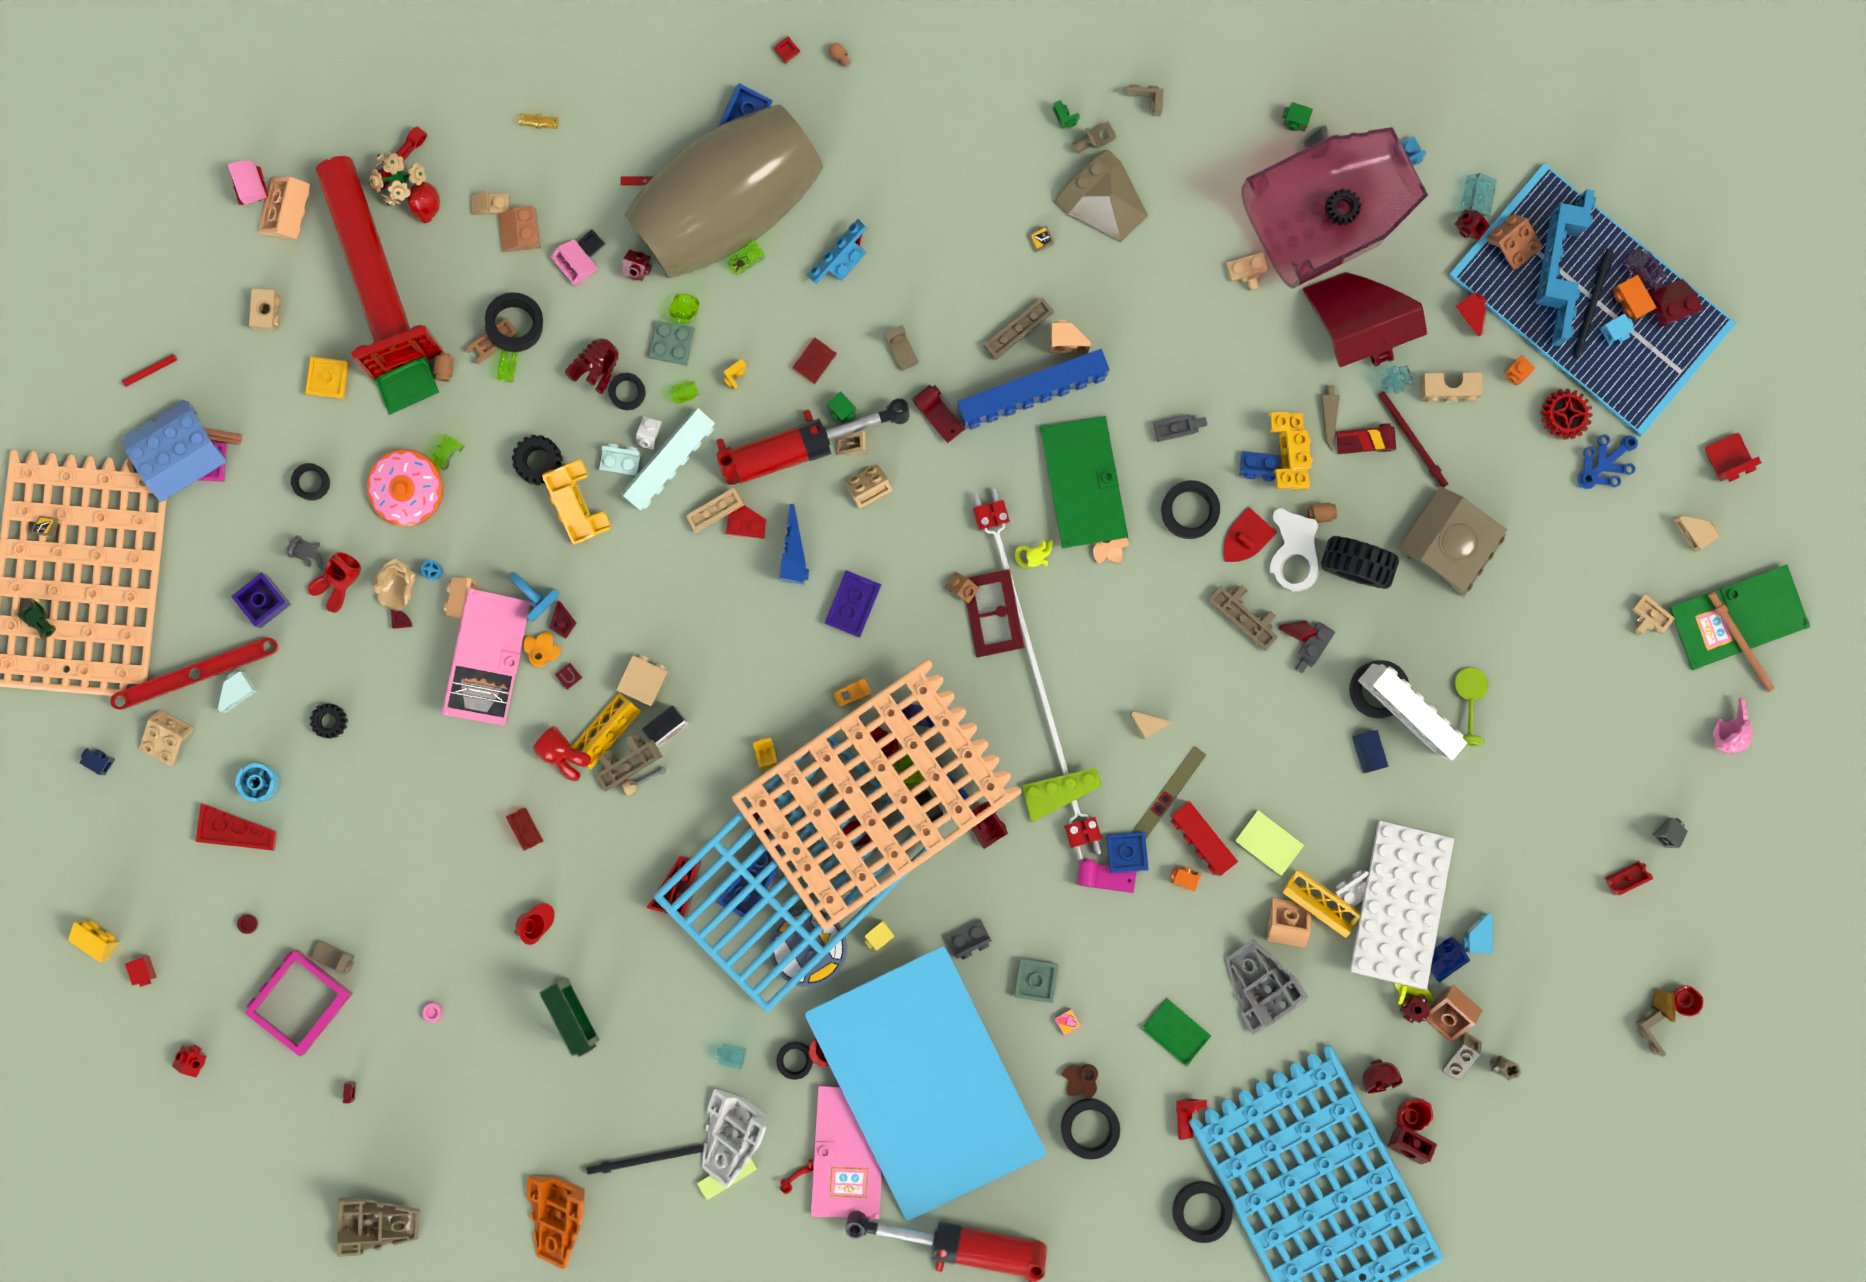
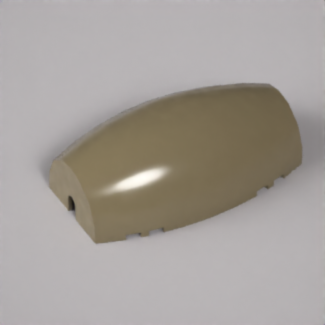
(724, 190)

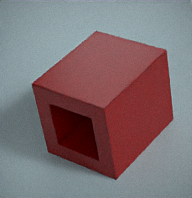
(141, 971)

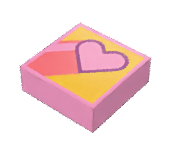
(1067, 1022)

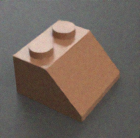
(519, 229)
(1453, 1013)

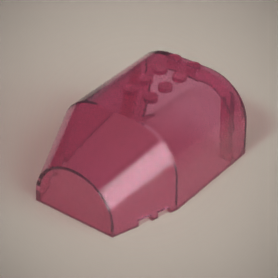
(1290, 199)

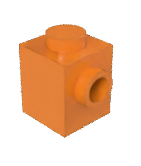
(1519, 370)

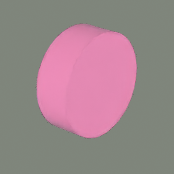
(432, 1012)

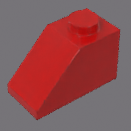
(1474, 312)

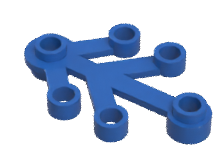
(1605, 464)

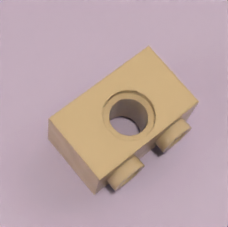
(259, 299)

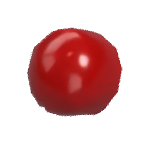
(1688, 1001)

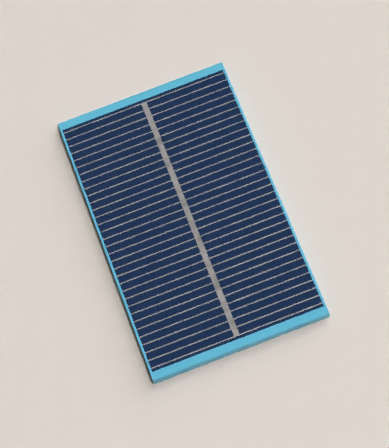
(1626, 377)

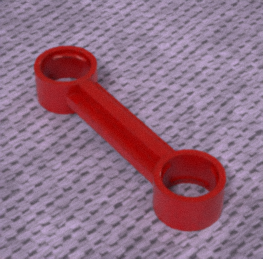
(413, 140)

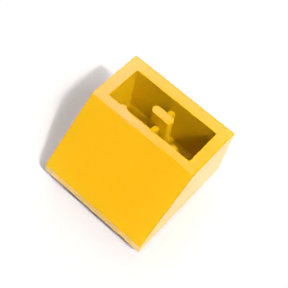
(93, 940)

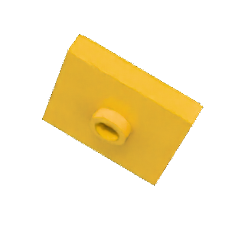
(327, 377)

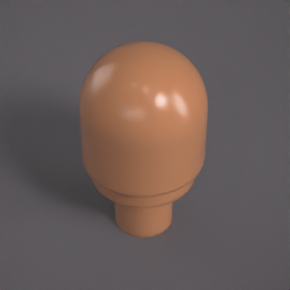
(839, 54)

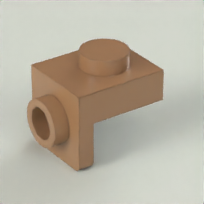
(962, 587)

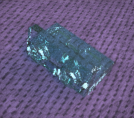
(1479, 193)

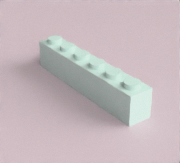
(668, 458)

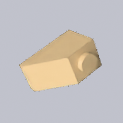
(1697, 531)

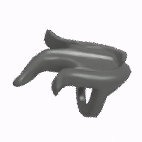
(303, 550)

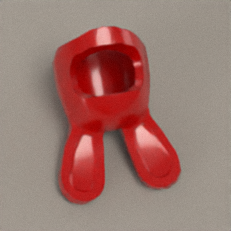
(339, 573)
(555, 750)

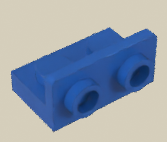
(1259, 465)

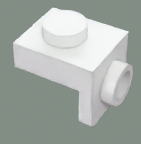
(648, 433)

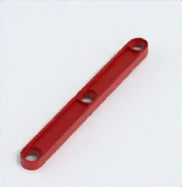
(181, 678)

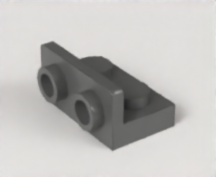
(969, 939)

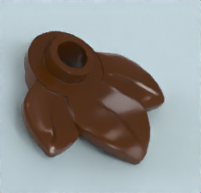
(1078, 1082)

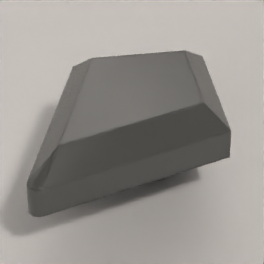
(1318, 136)

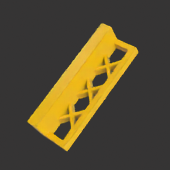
(607, 732)
(1319, 909)

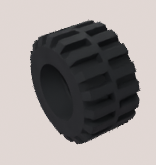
(523, 451)

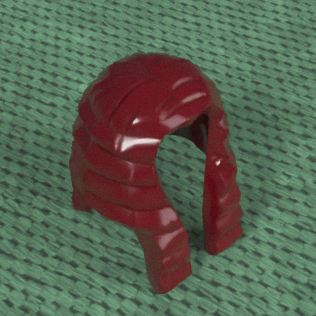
(599, 359)

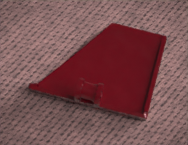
(1365, 317)

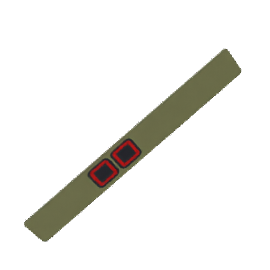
(1170, 791)

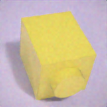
(878, 936)

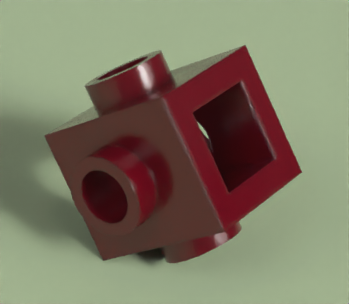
(1472, 224)
(636, 265)
(1408, 1006)

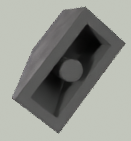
(1671, 833)

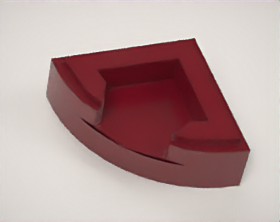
(400, 620)

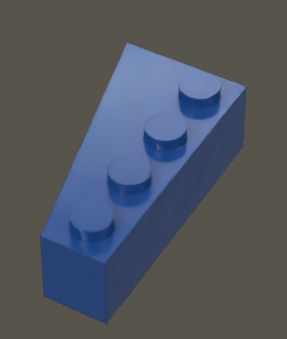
(755, 868)

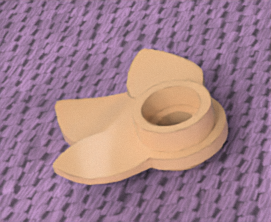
(1110, 550)

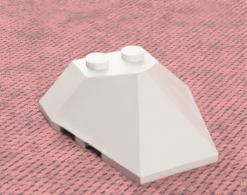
(733, 1135)

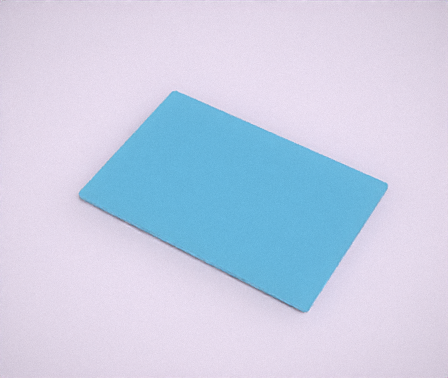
(925, 1083)

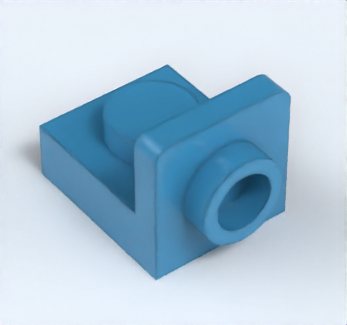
(1413, 150)

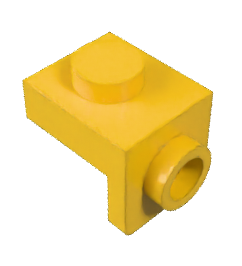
(765, 753)

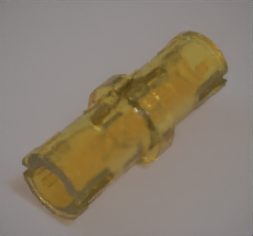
(538, 121)

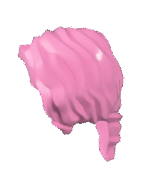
(1734, 734)

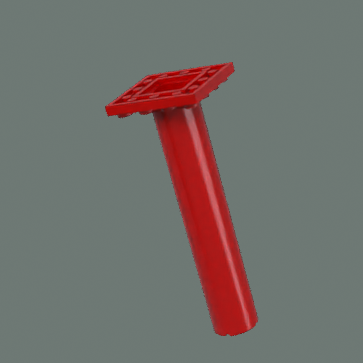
(393, 338)

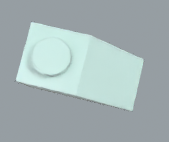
(235, 690)

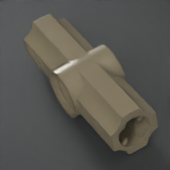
(1505, 1067)

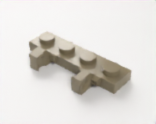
(1255, 628)
(617, 771)

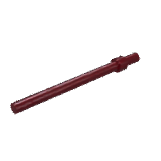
(1434, 469)

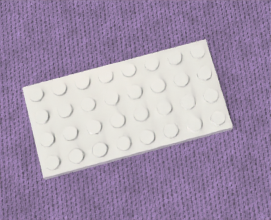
(1402, 905)

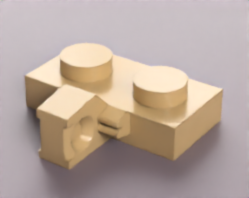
(1247, 269)
(1651, 616)

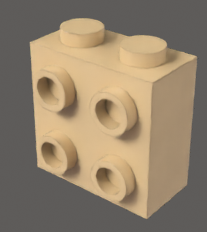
(643, 680)

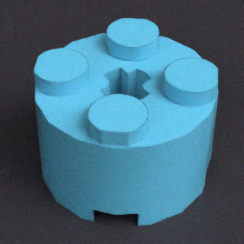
(268, 779)

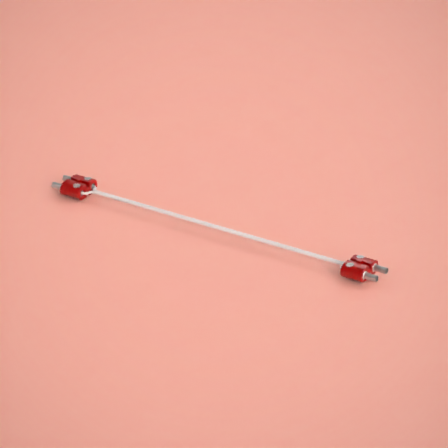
(996, 515)

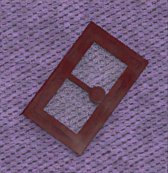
(994, 615)

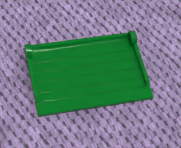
(406, 385)
(1176, 1032)

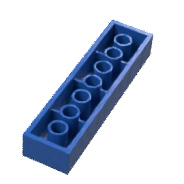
(1032, 389)

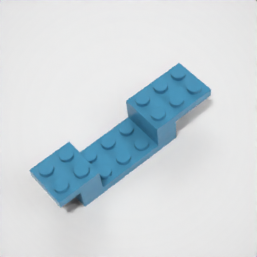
(1555, 292)

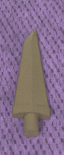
(1330, 410)

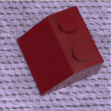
(1675, 302)

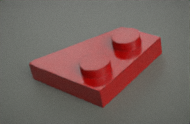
(746, 523)

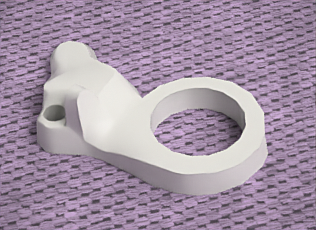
(1299, 539)

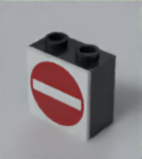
(665, 726)

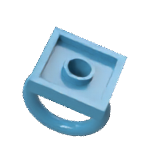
(540, 602)

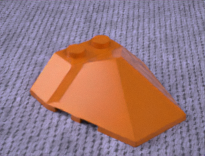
(556, 1216)

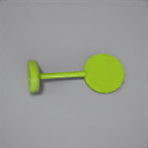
(1471, 686)

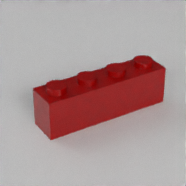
(1203, 838)

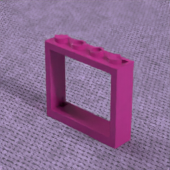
(322, 1023)

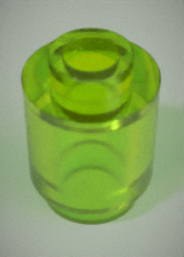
(684, 392)

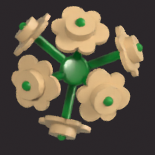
(399, 188)

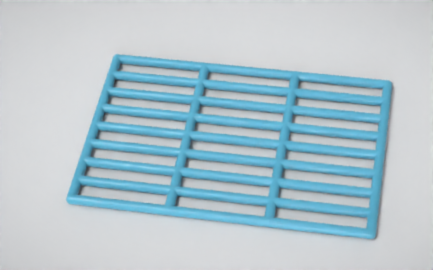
(768, 896)

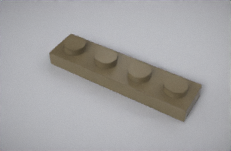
(1018, 328)

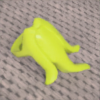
(1034, 555)
(1402, 989)

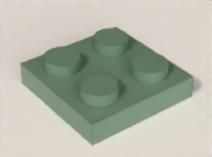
(671, 342)
(1036, 980)

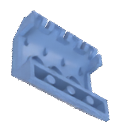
(172, 451)

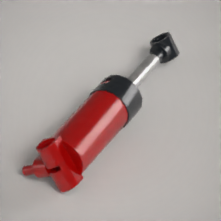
(795, 445)
(964, 1246)

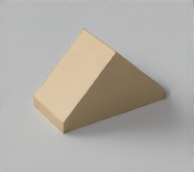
(851, 444)
(1148, 724)

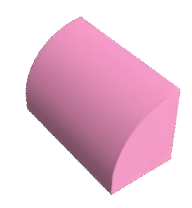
(247, 181)
(573, 262)

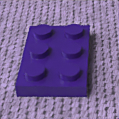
(852, 604)

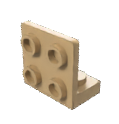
(164, 737)

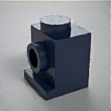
(96, 761)

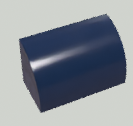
(1370, 751)

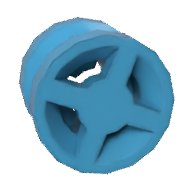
(427, 568)

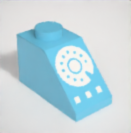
(1479, 936)

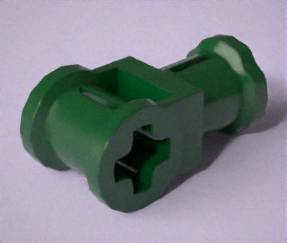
(36, 618)

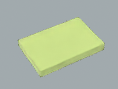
(1269, 843)

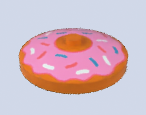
(405, 487)

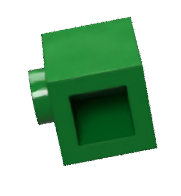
(1297, 117)
(841, 408)

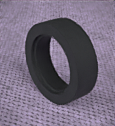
(513, 300)
(1197, 487)
(1356, 690)
(1095, 1152)
(1226, 1212)

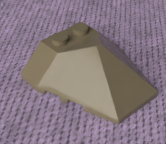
(1104, 198)
(372, 1224)

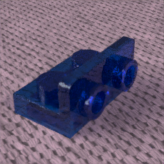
(1448, 958)

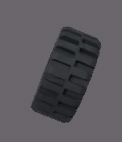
(1360, 562)

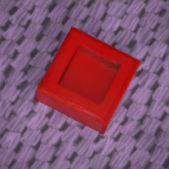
(786, 49)

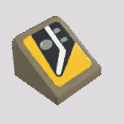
(1041, 238)
(45, 526)

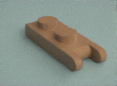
(486, 347)

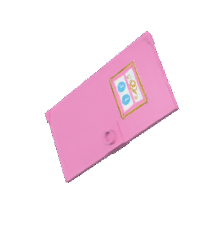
(844, 1165)

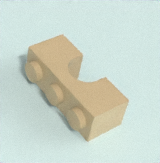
(1434, 387)

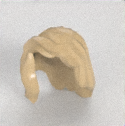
(394, 584)

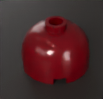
(1380, 1076)

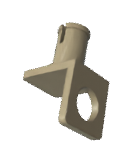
(1093, 138)

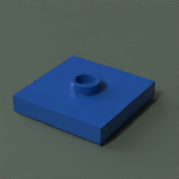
(1127, 852)

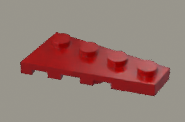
(230, 830)

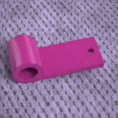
(1099, 877)

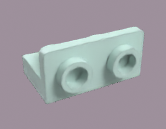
(620, 460)

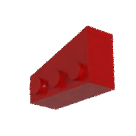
(679, 888)

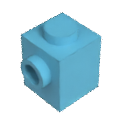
(1618, 329)

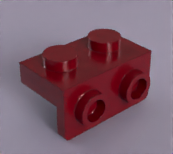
(990, 828)

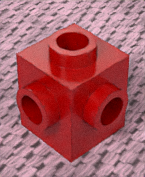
(189, 1060)

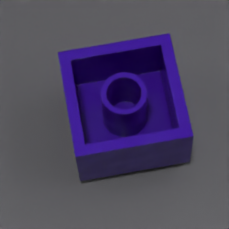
(261, 600)

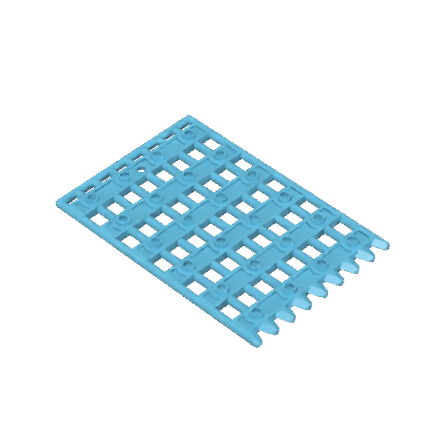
(1289, 1181)

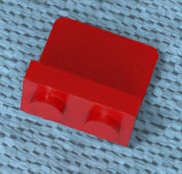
(1731, 457)

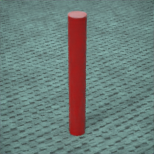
(149, 370)

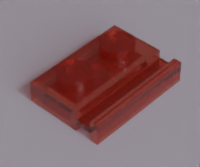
(814, 360)

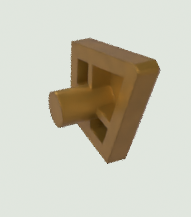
(1665, 1003)

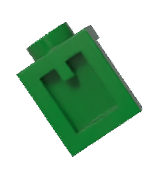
(1062, 112)

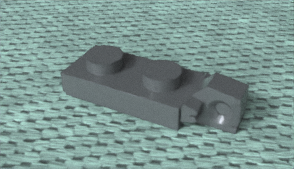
(1178, 427)
(1314, 647)

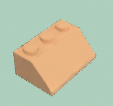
(284, 208)

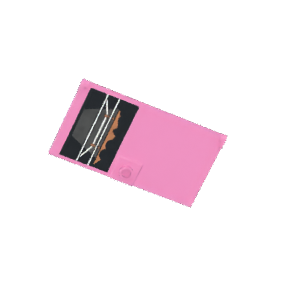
(486, 657)

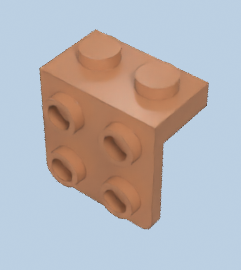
(1515, 240)

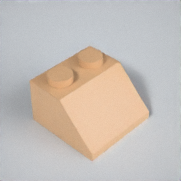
(1067, 338)
(457, 593)
(1288, 923)

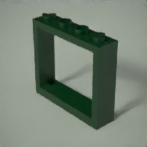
(570, 1017)

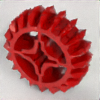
(1567, 406)

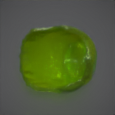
(684, 308)

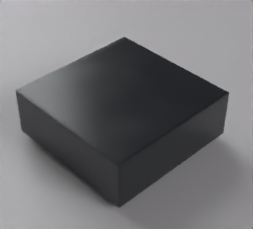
(591, 242)

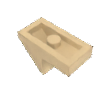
(490, 204)

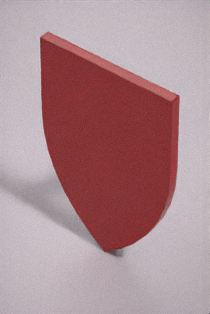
(1247, 537)

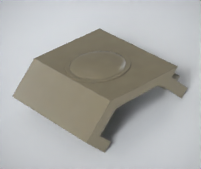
(1453, 539)

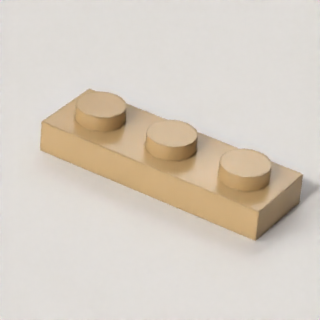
(715, 510)

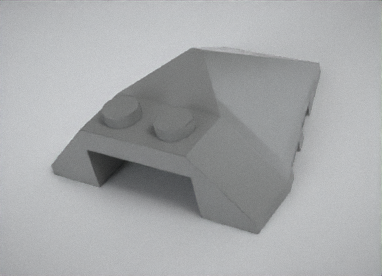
(1263, 986)

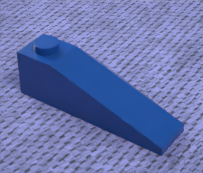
(793, 560)

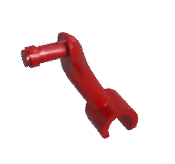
(786, 1186)

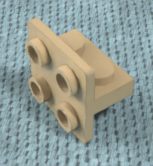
(868, 486)

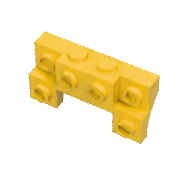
(1294, 450)
(570, 503)

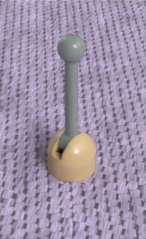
(630, 786)

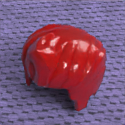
(424, 201)
(1414, 1114)

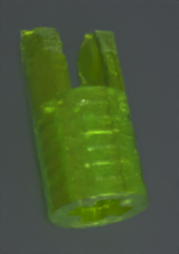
(506, 368)

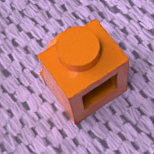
(1185, 878)

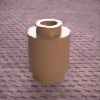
(443, 367)
(1322, 512)

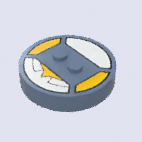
(825, 968)

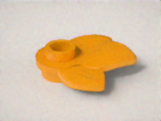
(541, 646)

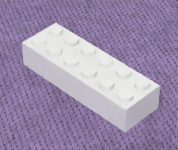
(1413, 711)

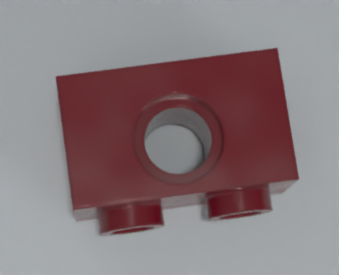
(1412, 1145)

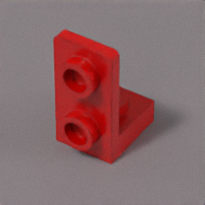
(1184, 1113)

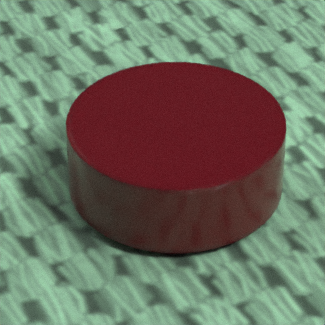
(247, 924)

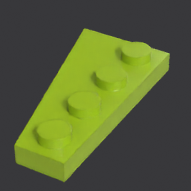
(1056, 792)

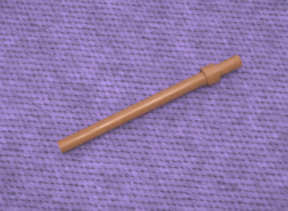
(1721, 610)

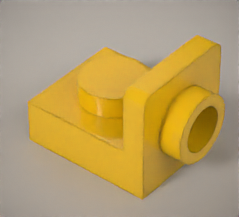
(736, 370)

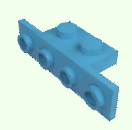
(841, 256)

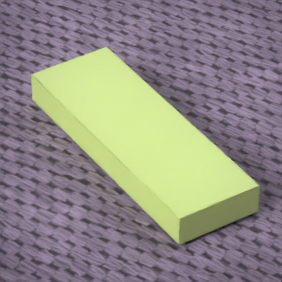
(711, 1187)

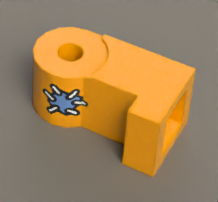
(852, 693)

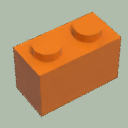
(1634, 298)

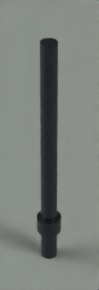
(1604, 268)
(607, 1166)

